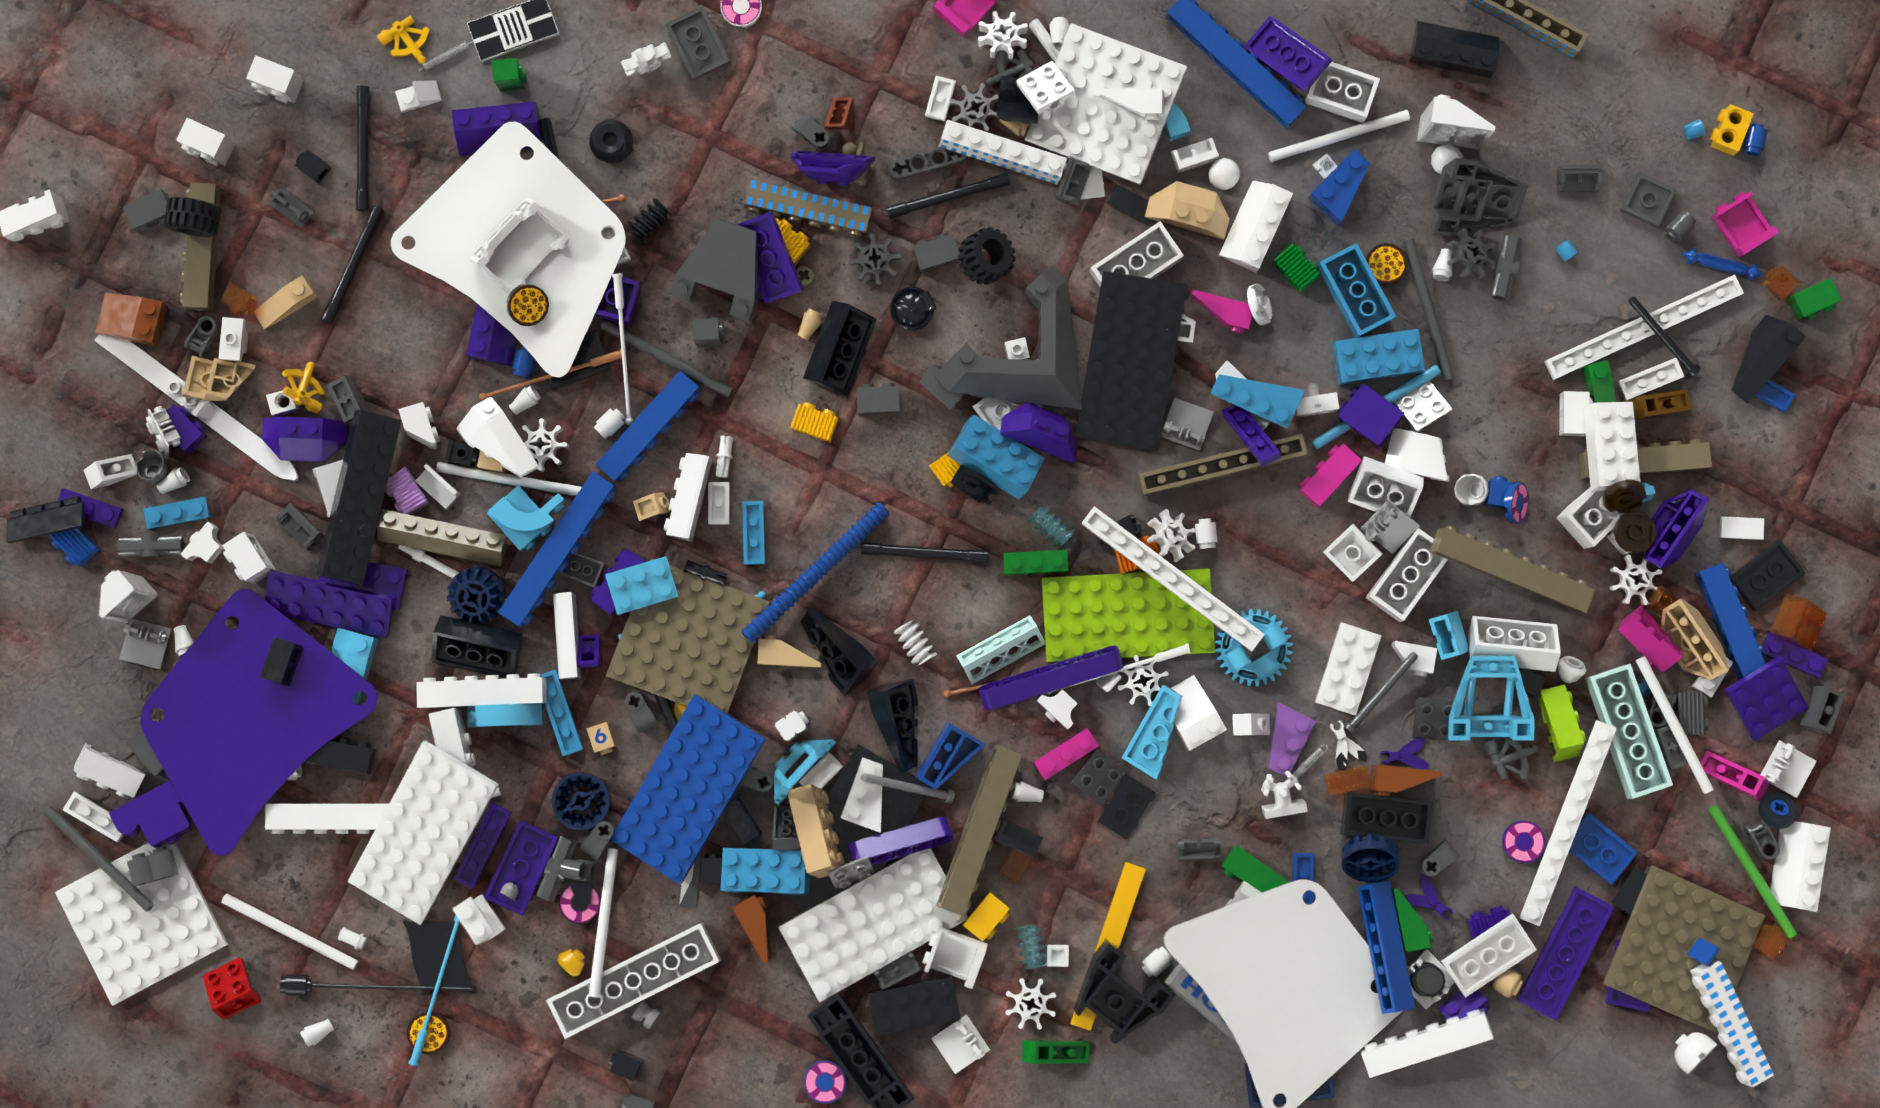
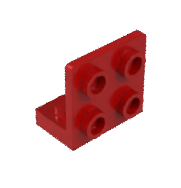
(230, 989)

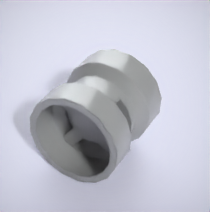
(645, 1014)

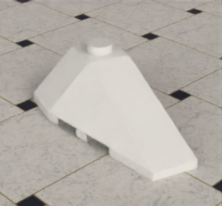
(493, 434)

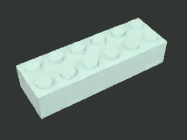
(1634, 742)

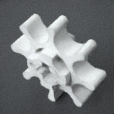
(1002, 35)
(646, 59)
(547, 451)
(1171, 535)
(1627, 583)
(1146, 691)
(1026, 1013)

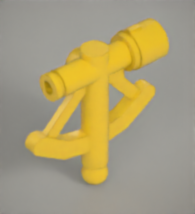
(400, 30)
(300, 394)

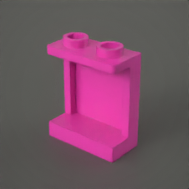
(963, 14)
(1743, 224)

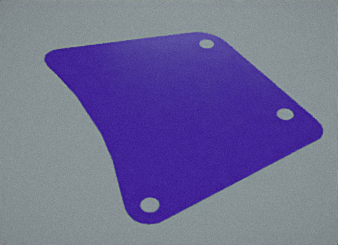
(241, 736)

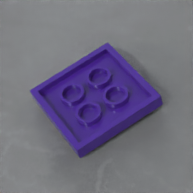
(1766, 698)

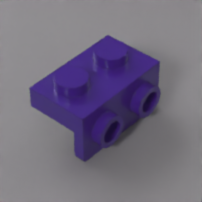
(1461, 1005)

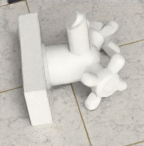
(1283, 803)

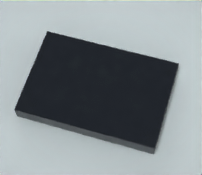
(590, 348)
(1767, 575)

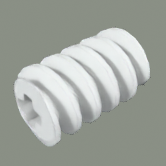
(914, 643)

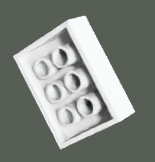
(1453, 123)

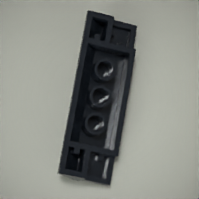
(859, 1055)

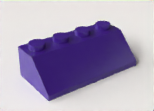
(478, 124)
(490, 340)

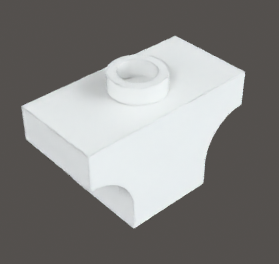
(233, 339)
(204, 544)
(1058, 708)
(1251, 724)

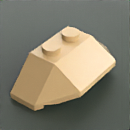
(1189, 209)
(1690, 632)

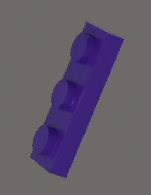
(95, 509)
(1794, 655)

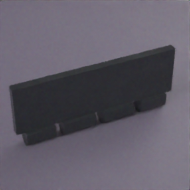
(45, 519)

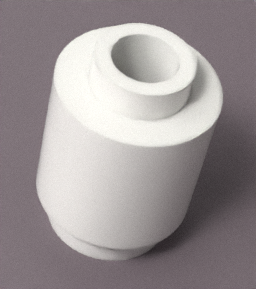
(609, 423)
(1206, 534)
(1156, 962)

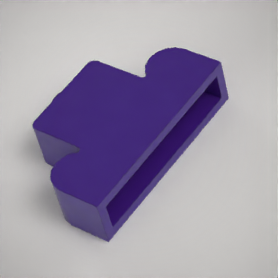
(156, 813)

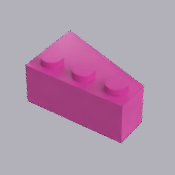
(1650, 639)

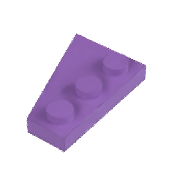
(1289, 737)

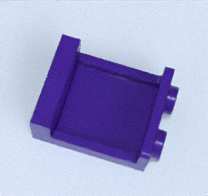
(1370, 415)

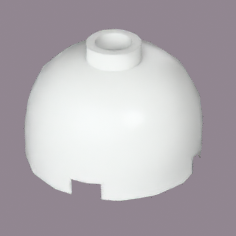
(1692, 1050)

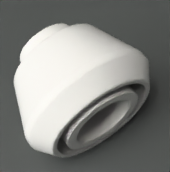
(1570, 669)

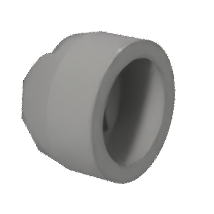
(510, 890)

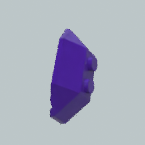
(832, 166)
(1040, 430)
(304, 437)
(1676, 526)

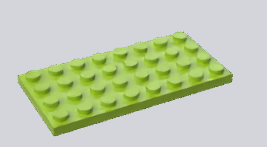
(1121, 612)

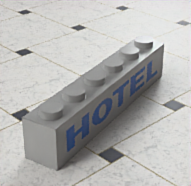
(1191, 991)

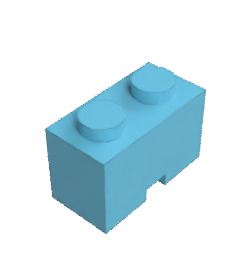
(1449, 635)

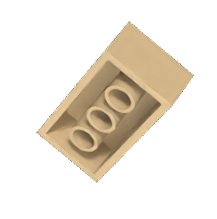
(815, 830)

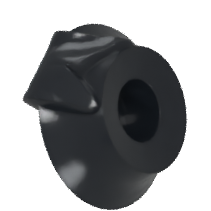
(611, 141)
(912, 308)

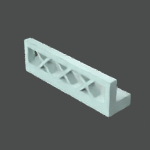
(999, 646)

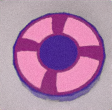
(1523, 841)

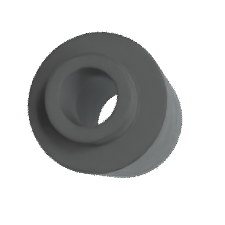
(1680, 227)

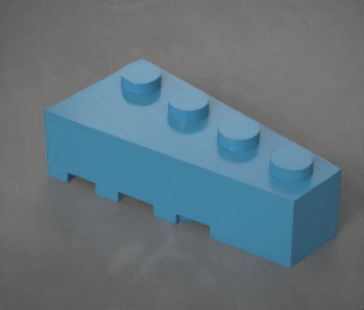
(1263, 399)

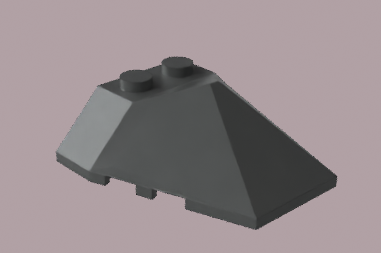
(1474, 198)

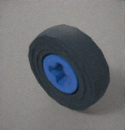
(1777, 818)

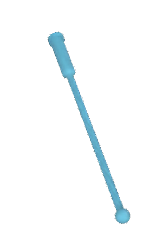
(423, 1032)

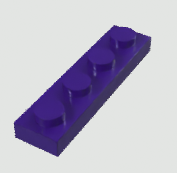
(1251, 434)
(483, 845)

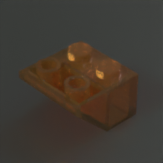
(1799, 621)

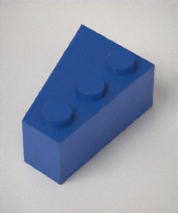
(1339, 188)
(947, 755)

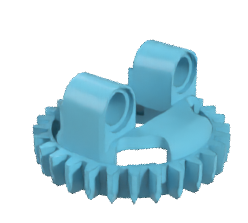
(1236, 658)

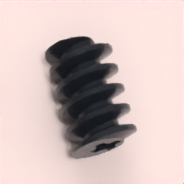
(648, 221)

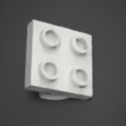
(1045, 88)

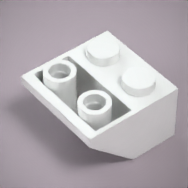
(417, 425)

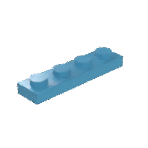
(561, 715)

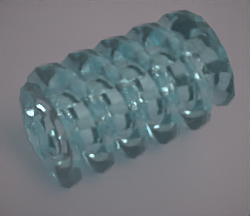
(1051, 526)
(1031, 946)

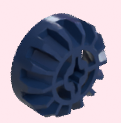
(489, 587)
(564, 810)
(1370, 858)

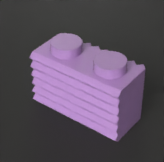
(406, 492)

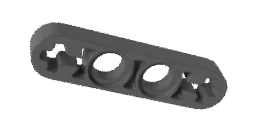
(929, 166)

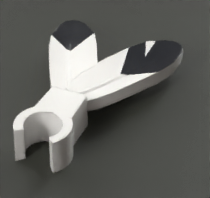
(1344, 746)

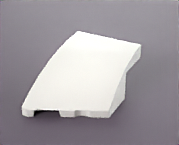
(1417, 454)

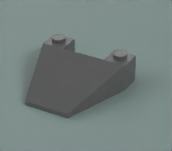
(724, 261)

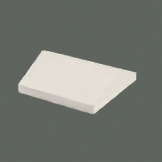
(1352, 552)

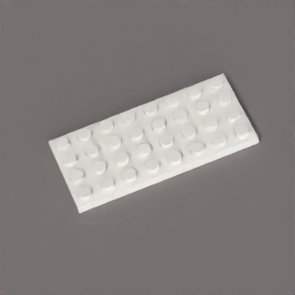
(422, 832)
(869, 924)

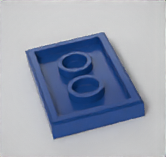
(1601, 849)

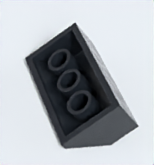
(1455, 49)
(839, 348)
(476, 647)

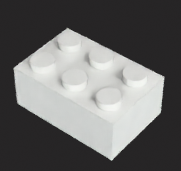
(1343, 92)
(1381, 482)

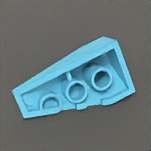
(356, 652)

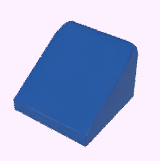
(1703, 952)

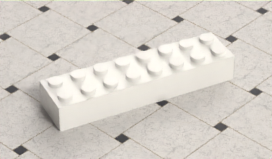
(635, 980)

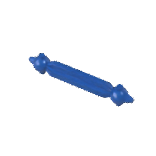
(1722, 264)

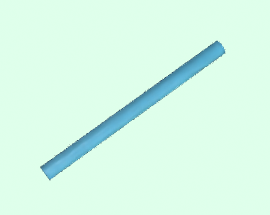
(1391, 397)

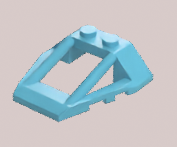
(1491, 724)
(814, 749)

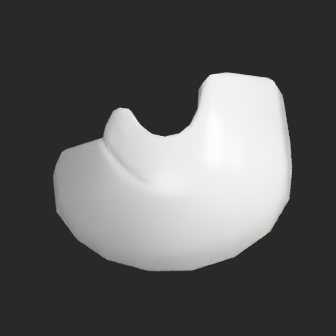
(1444, 155)
(1224, 174)
(1471, 489)

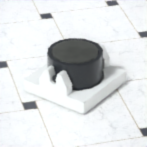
(1428, 980)

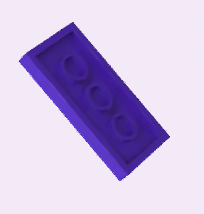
(1288, 54)
(775, 266)
(381, 580)
(522, 865)

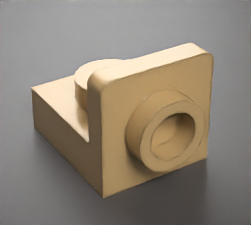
(651, 506)

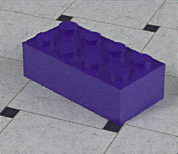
(607, 306)

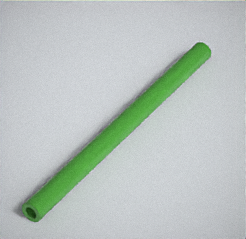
(1752, 871)

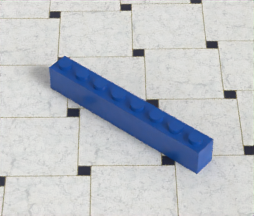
(1236, 62)
(557, 549)

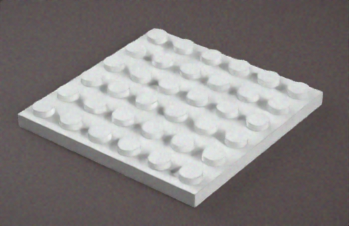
(1095, 127)
(135, 946)

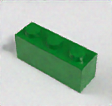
(1035, 562)
(1251, 870)

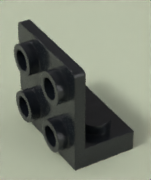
(1014, 104)

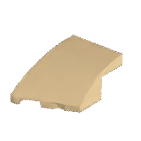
(214, 379)

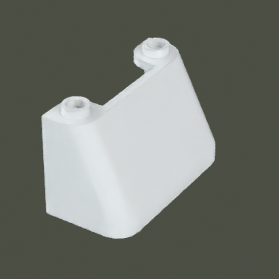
(519, 245)

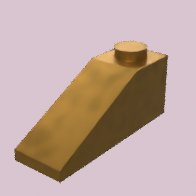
(1660, 404)

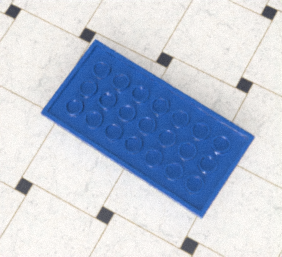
(688, 789)

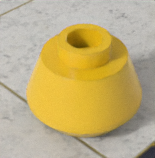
(571, 961)

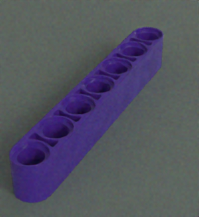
(1051, 677)

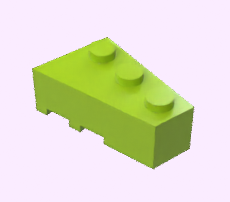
(1561, 722)

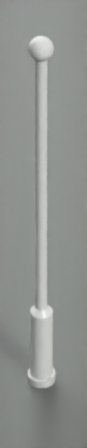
(619, 301)
(1158, 657)

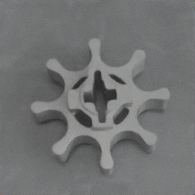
(978, 101)

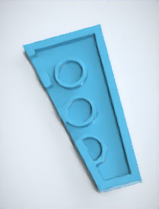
(1153, 736)

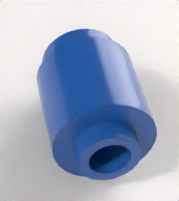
(1754, 140)
(523, 363)

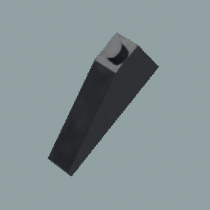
(1767, 351)
(844, 656)
(895, 715)

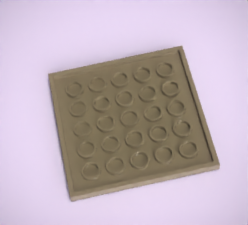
(688, 642)
(1660, 932)

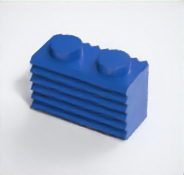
(76, 545)

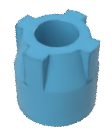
(1694, 129)
(1566, 250)

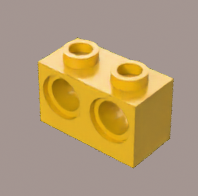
(1735, 132)

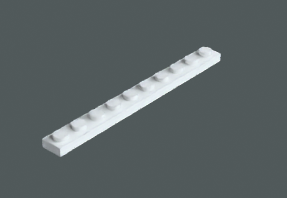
(1639, 330)
(1172, 579)
(1567, 822)

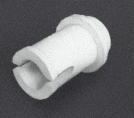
(352, 938)

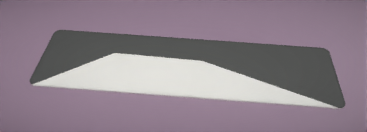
(689, 887)

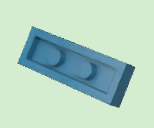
(177, 513)
(753, 532)

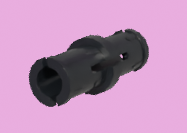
(705, 572)

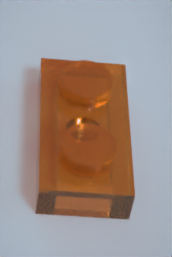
(1347, 780)

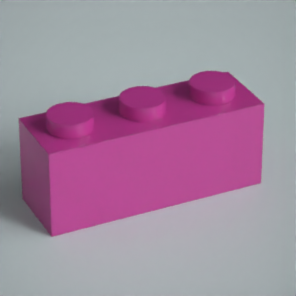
(1329, 475)
(1065, 754)

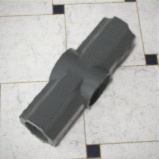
(1506, 267)
(150, 546)
(552, 880)

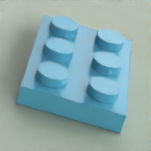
(641, 585)

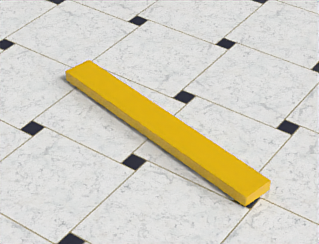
(1115, 923)

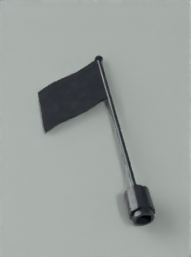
(428, 951)

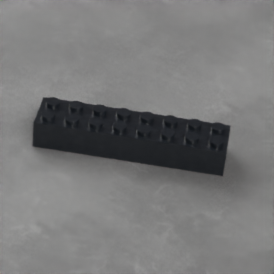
(358, 497)

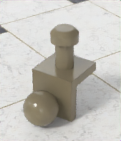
(851, 148)

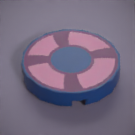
(1516, 502)
(825, 1081)

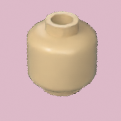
(1508, 983)

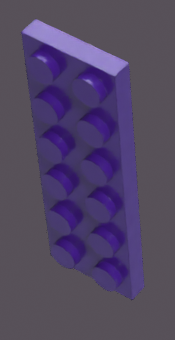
(330, 603)
(1565, 953)

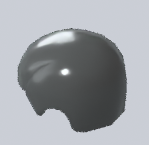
(152, 466)

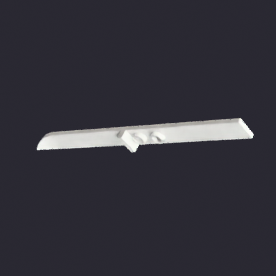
(202, 409)

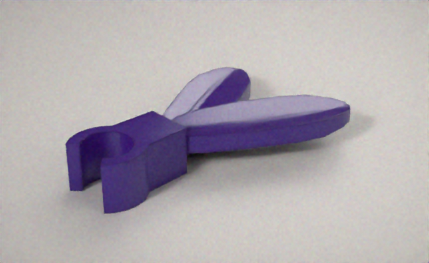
(1404, 754)
(1430, 899)

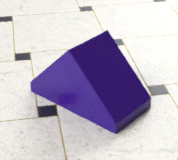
(589, 651)

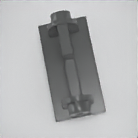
(290, 207)
(1191, 850)

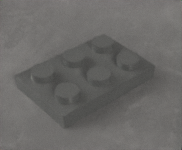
(697, 43)

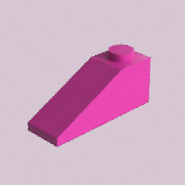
(1229, 312)
(1734, 776)

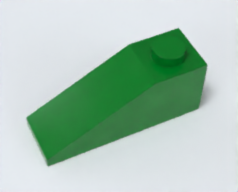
(1599, 382)
(1412, 928)
(1055, 1051)

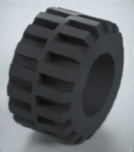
(192, 217)
(998, 249)

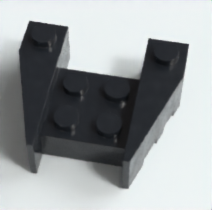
(1116, 999)

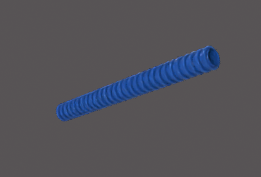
(815, 572)

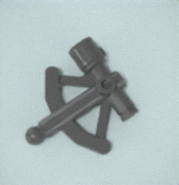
(1024, 67)
(1500, 761)

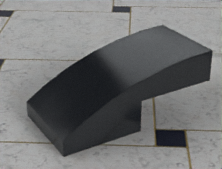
(1128, 203)

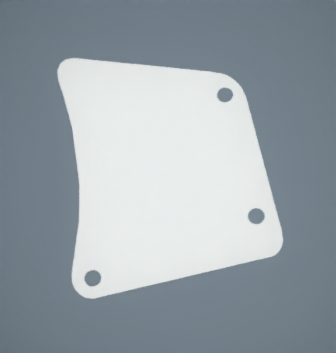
(479, 200)
(1286, 985)

